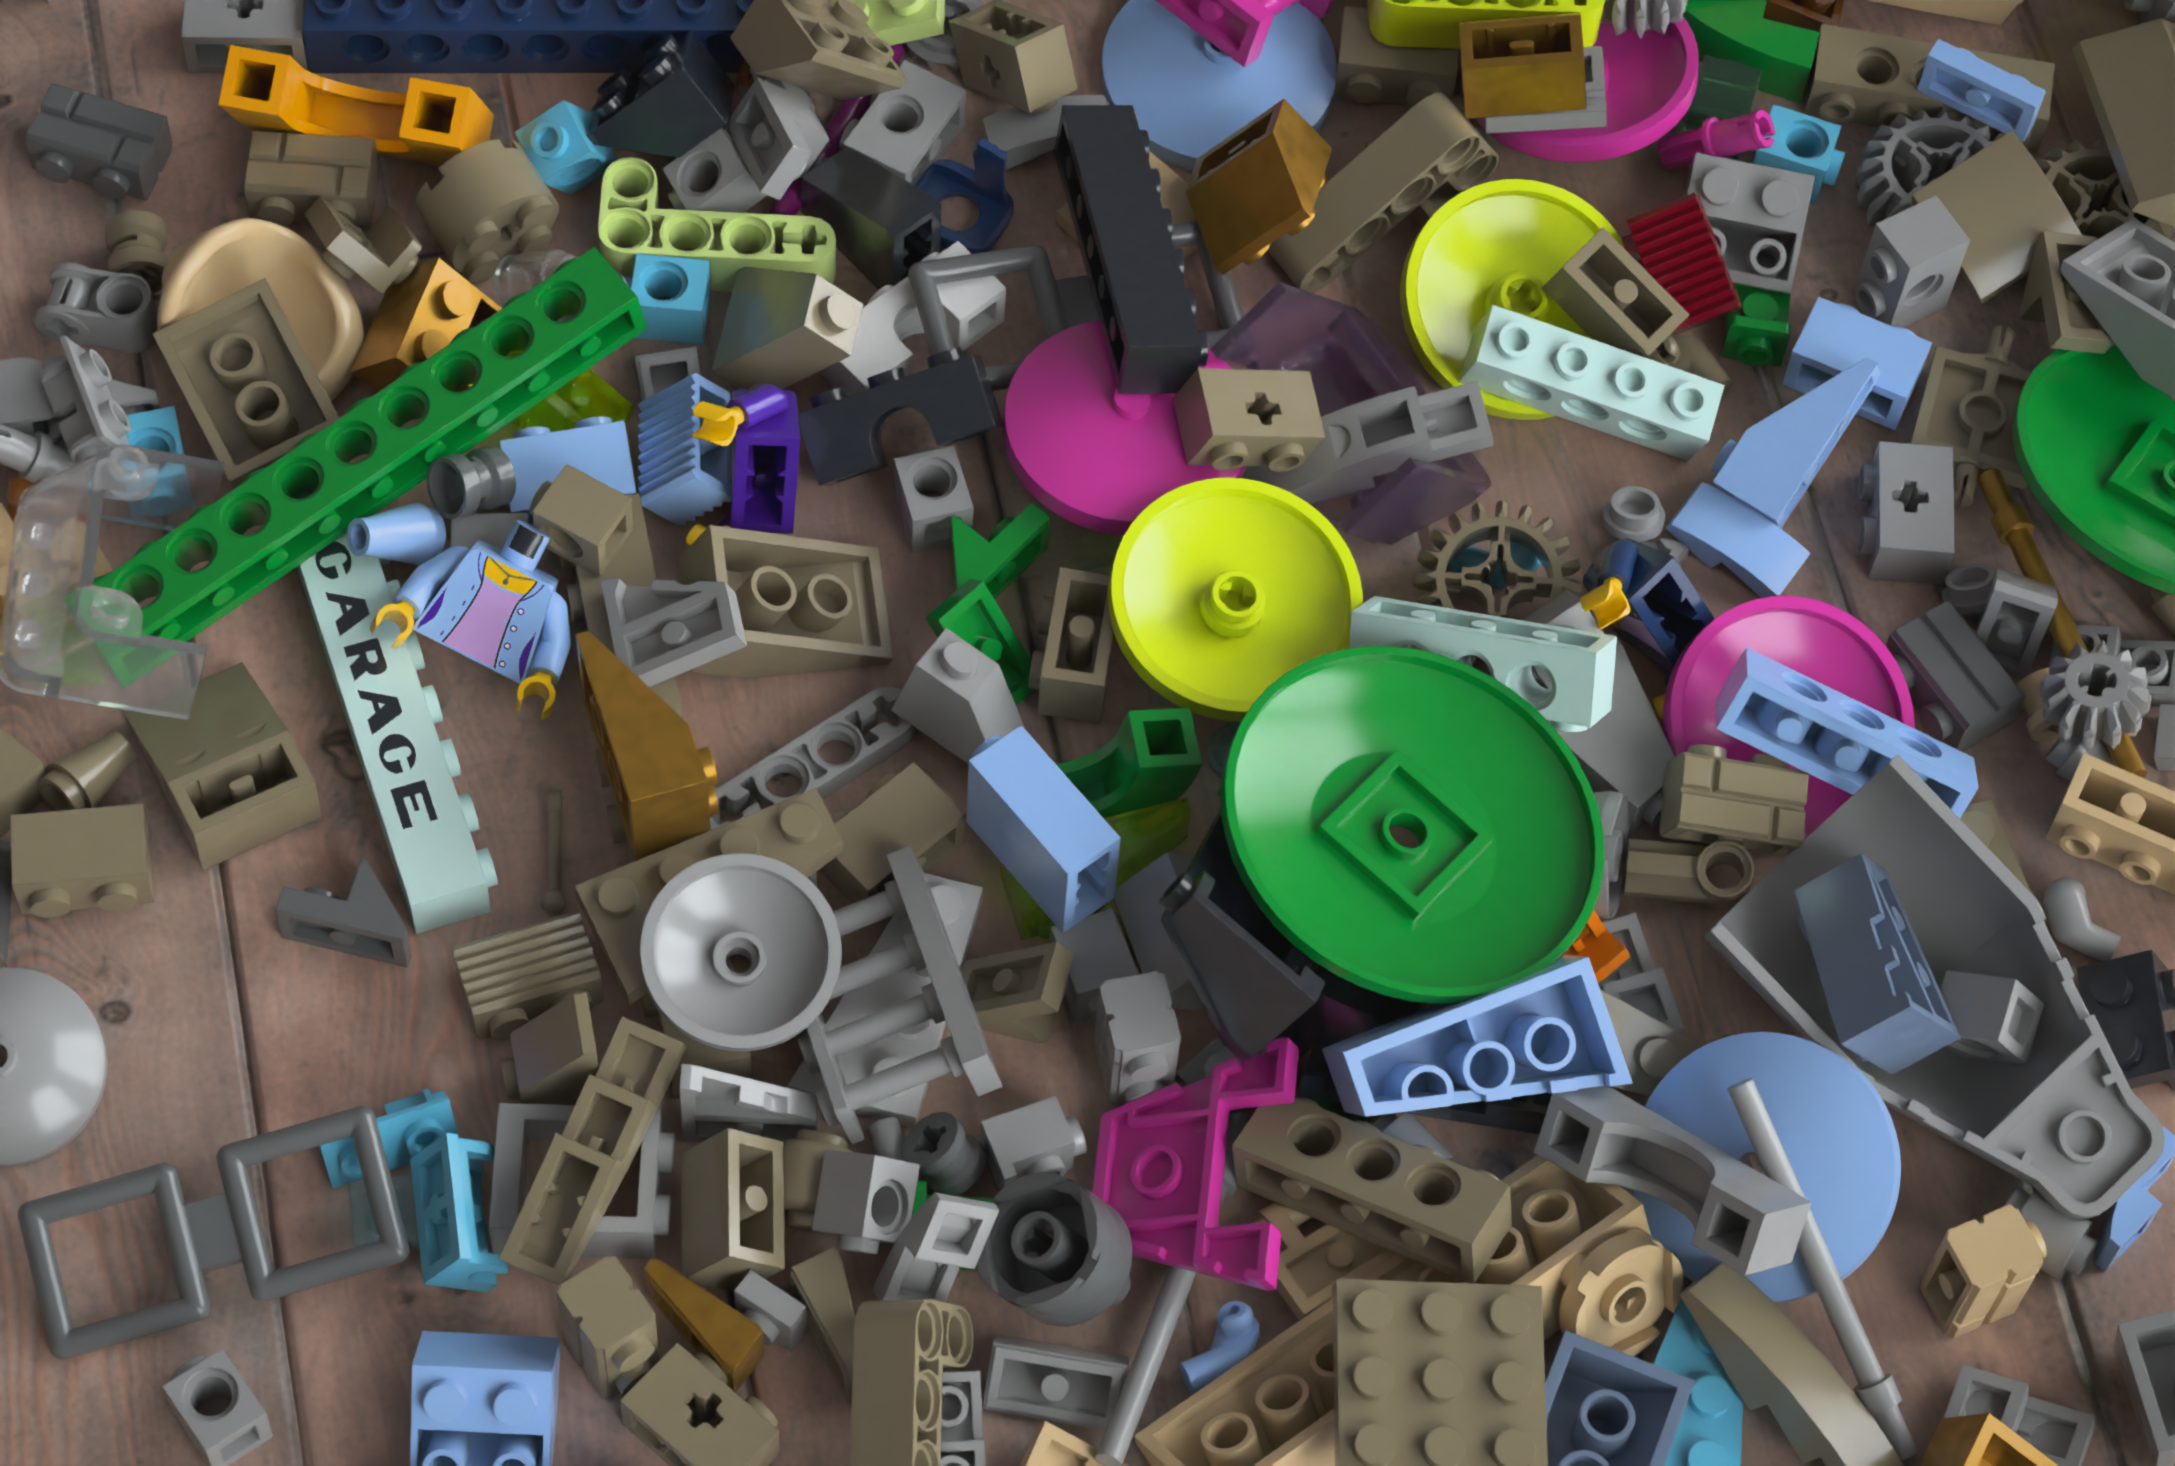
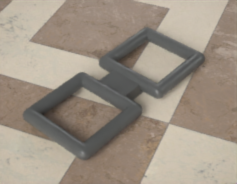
(1059, 302)
(212, 1232)

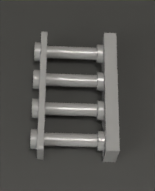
(941, 1001)

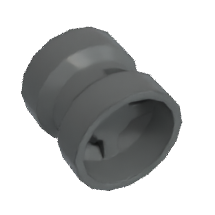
(471, 482)

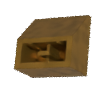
(1523, 65)
(1258, 186)
(419, 321)

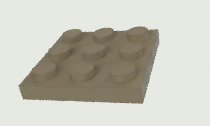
(1438, 1374)

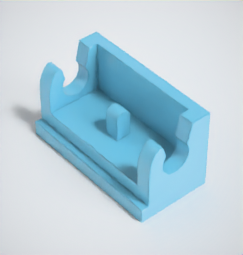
(452, 1214)

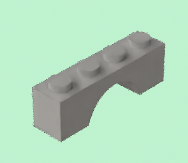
(1734, 1208)

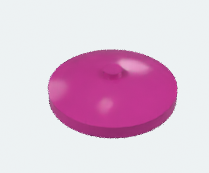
(1645, 94)
(1087, 446)
(1799, 635)

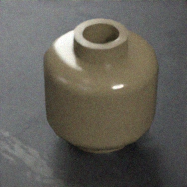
(803, 1171)

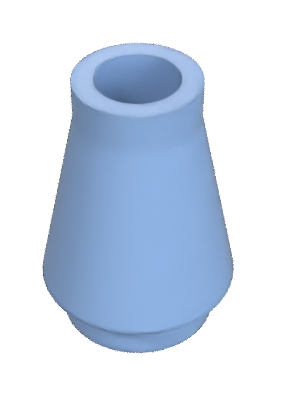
(400, 534)

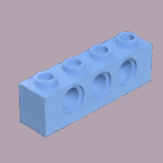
(1832, 732)

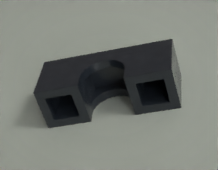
(846, 430)

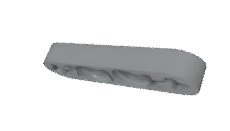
(803, 761)

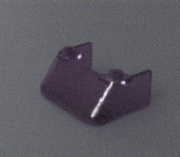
(1347, 366)

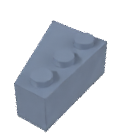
(1873, 967)

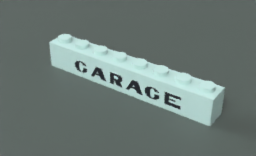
(397, 739)

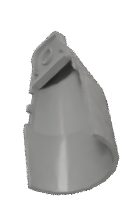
(2054, 1123)

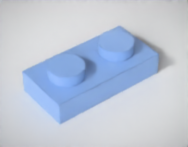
(1980, 89)

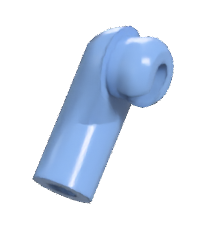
(1233, 1341)

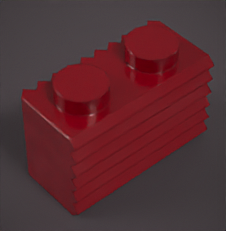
(1684, 258)

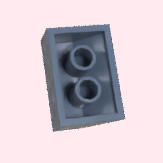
(1610, 1407)

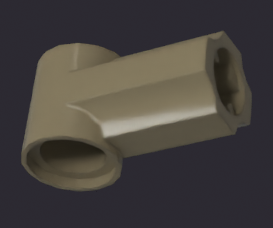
(1679, 872)

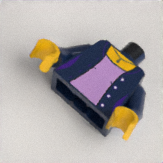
(1645, 602)

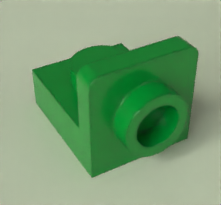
(1759, 330)

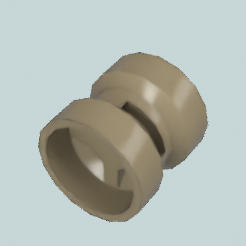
(137, 246)

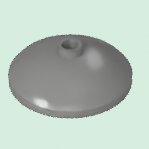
(747, 909)
(51, 1068)

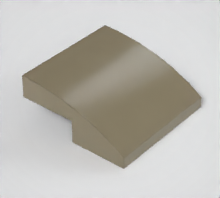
(2003, 208)

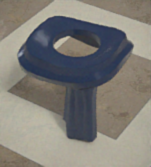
(982, 186)

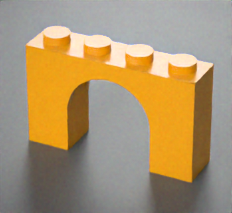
(423, 126)

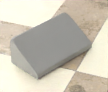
(1053, 1382)

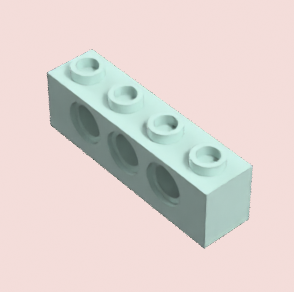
(1591, 383)
(1575, 660)

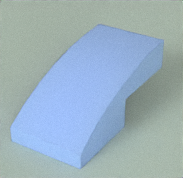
(1741, 538)
(2132, 1211)

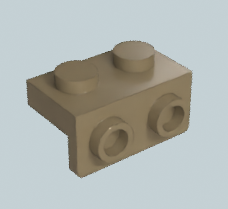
(379, 256)

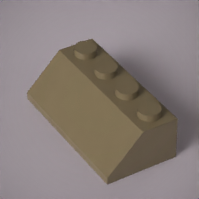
(2134, 101)

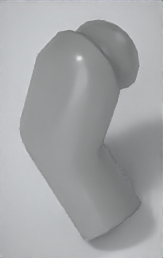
(2071, 921)

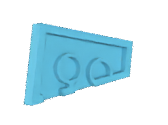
(1714, 1412)

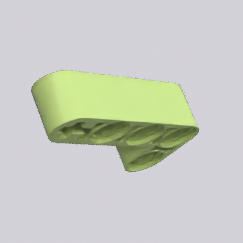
(777, 240)

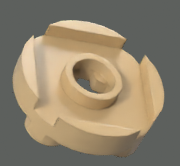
(1626, 1272)

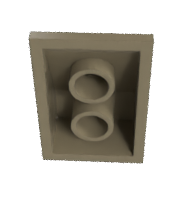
(246, 379)
(798, 599)

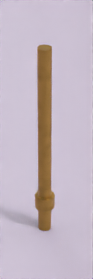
(2016, 530)

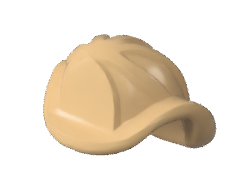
(304, 284)

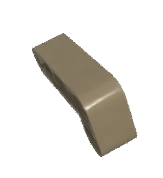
(1383, 187)
(900, 1378)

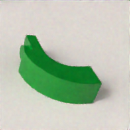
(1142, 766)

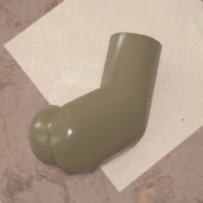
(1692, 357)

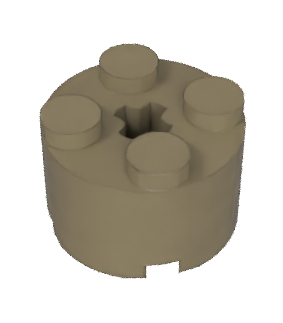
(488, 208)

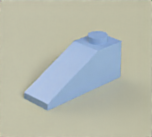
(1787, 449)

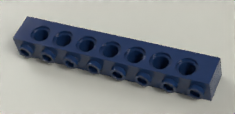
(509, 34)

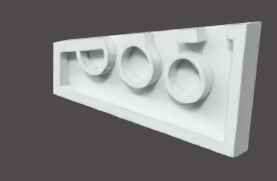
(959, 909)

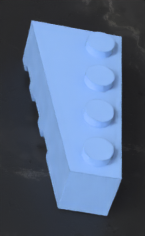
(1509, 1043)

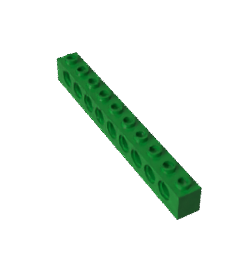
(397, 456)

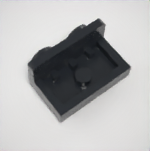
(2136, 1014)

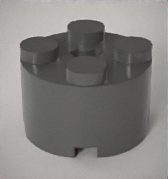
(1056, 1250)

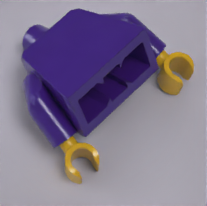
(764, 456)

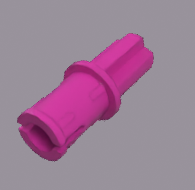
(1717, 139)

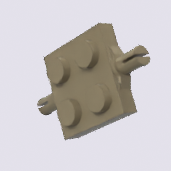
(1971, 408)

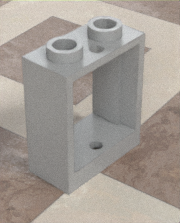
(615, 1234)

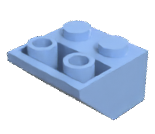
(484, 1400)

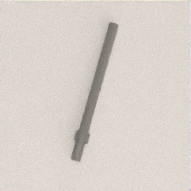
(1158, 1334)
(1874, 1388)

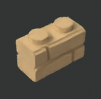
(1982, 1270)

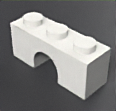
(891, 315)

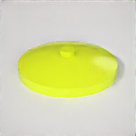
(1485, 251)
(1229, 592)

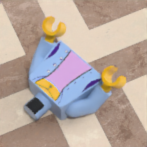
(491, 610)

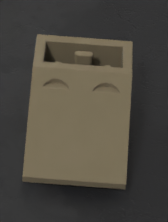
(228, 768)

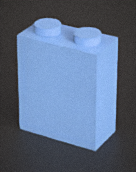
(1041, 828)

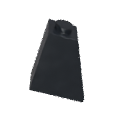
(875, 215)

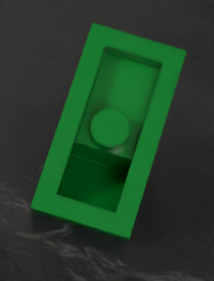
(1005, 556)
(980, 622)

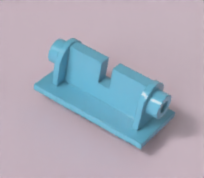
(404, 1132)

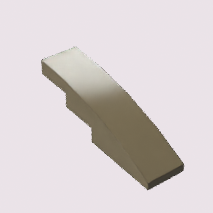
(592, 1152)
(1783, 1369)

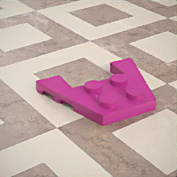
(1166, 1162)

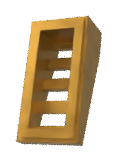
(706, 1322)

